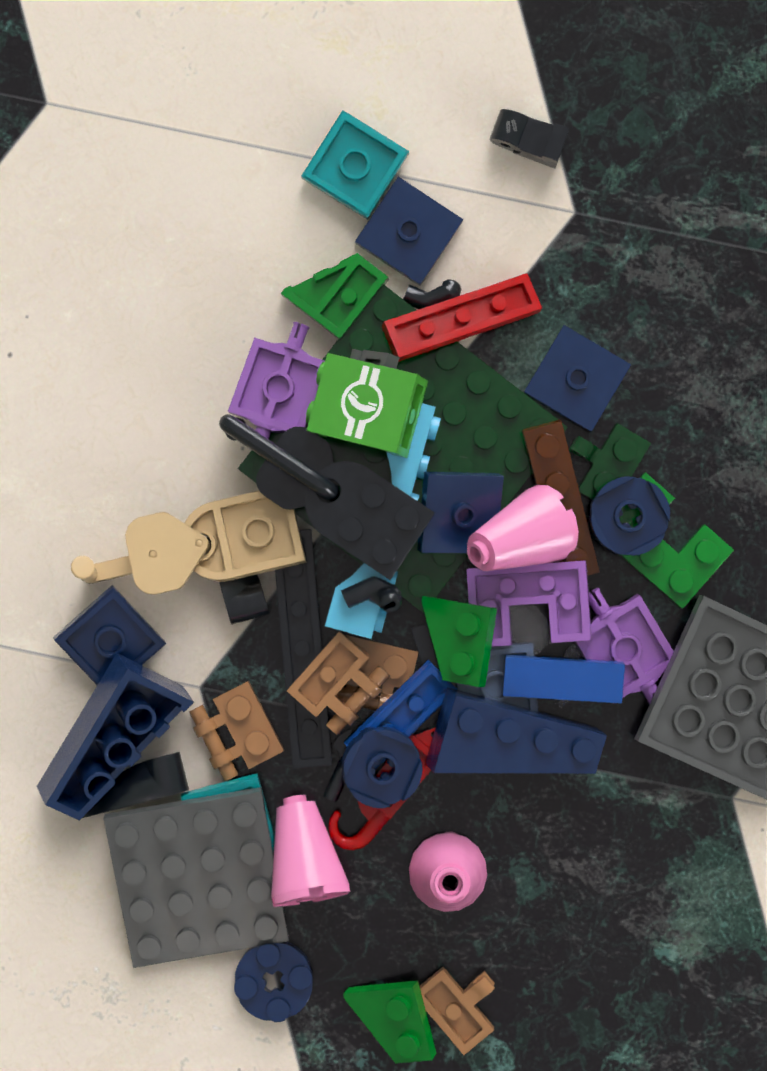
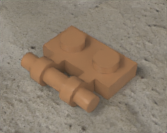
(394, 660)
(329, 674)
(247, 725)

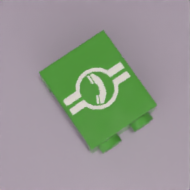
(366, 404)

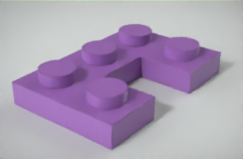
(556, 584)

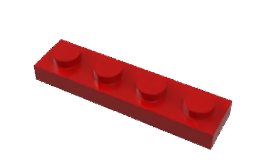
(461, 317)

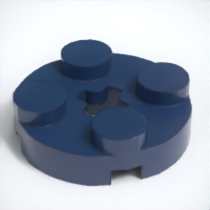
(651, 522)
(372, 746)
(277, 1003)

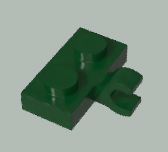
(615, 459)

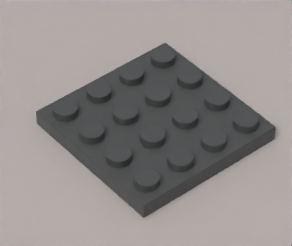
(715, 698)
(195, 877)

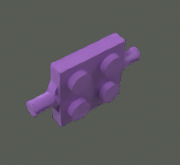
(277, 384)
(628, 636)

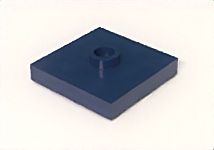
(409, 231)
(577, 378)
(460, 507)
(108, 628)

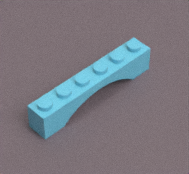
(367, 616)

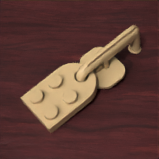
(246, 539)

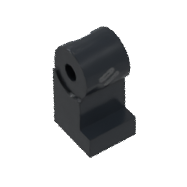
(529, 137)

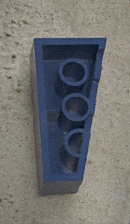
(109, 734)
(505, 738)

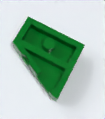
(338, 294)
(460, 638)
(395, 1019)

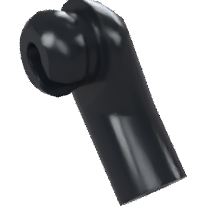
(420, 299)
(376, 591)

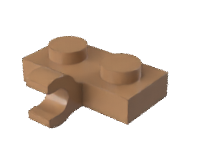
(456, 1008)

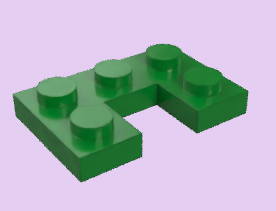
(682, 572)

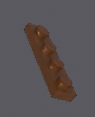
(553, 467)

